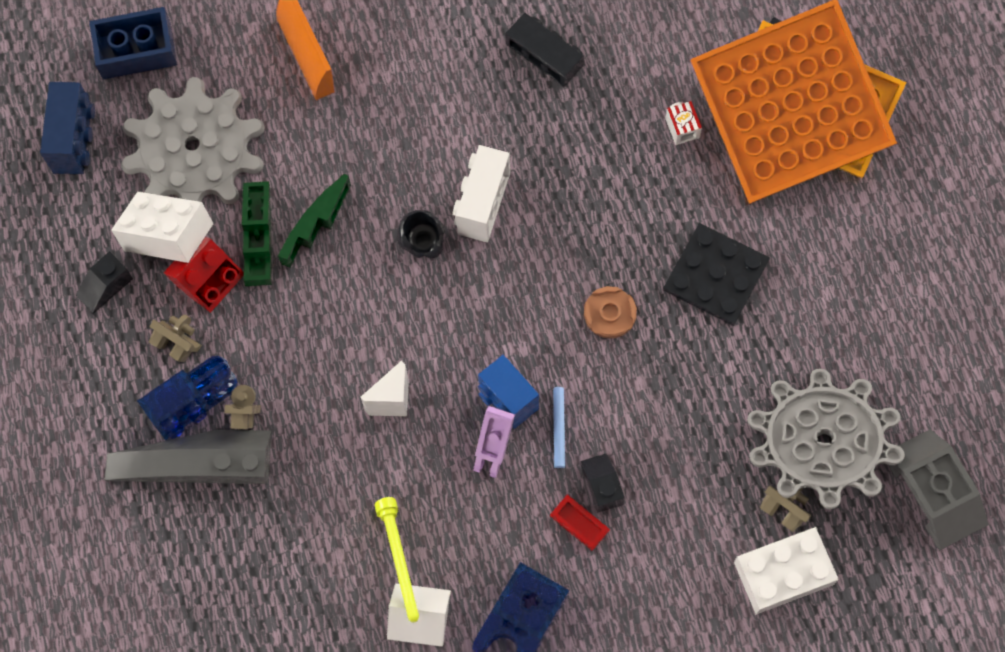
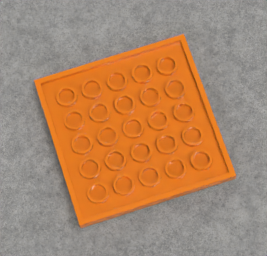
(793, 101)

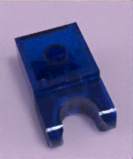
(188, 396)
(516, 622)

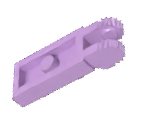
(493, 439)

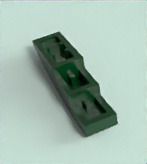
(320, 213)
(257, 233)

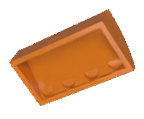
(305, 48)

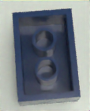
(133, 43)
(67, 128)

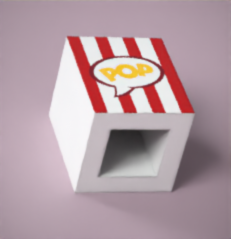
(683, 122)

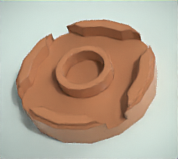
(613, 319)

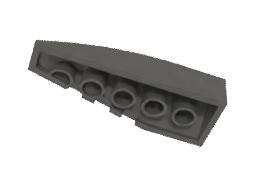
(197, 458)

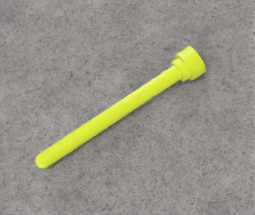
(387, 510)

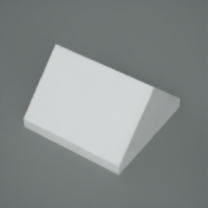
(389, 394)
(432, 611)

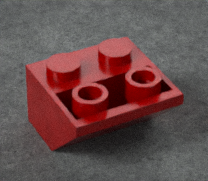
(206, 276)

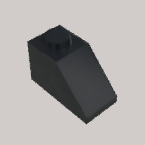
(103, 282)
(603, 483)

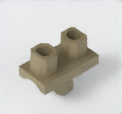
(183, 344)
(243, 409)
(795, 516)

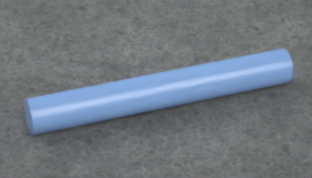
(559, 428)

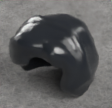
(421, 234)

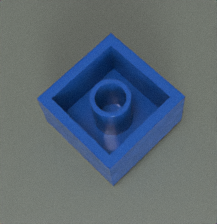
(508, 390)

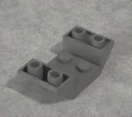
(941, 489)

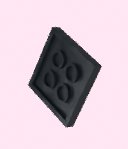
(716, 274)

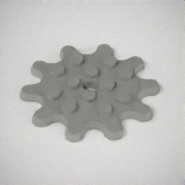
(186, 118)
(825, 467)

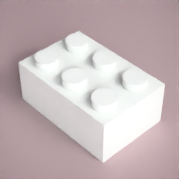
(482, 193)
(162, 226)
(785, 570)

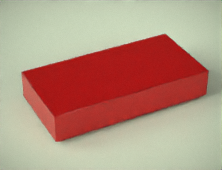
(579, 522)

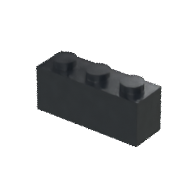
(544, 49)

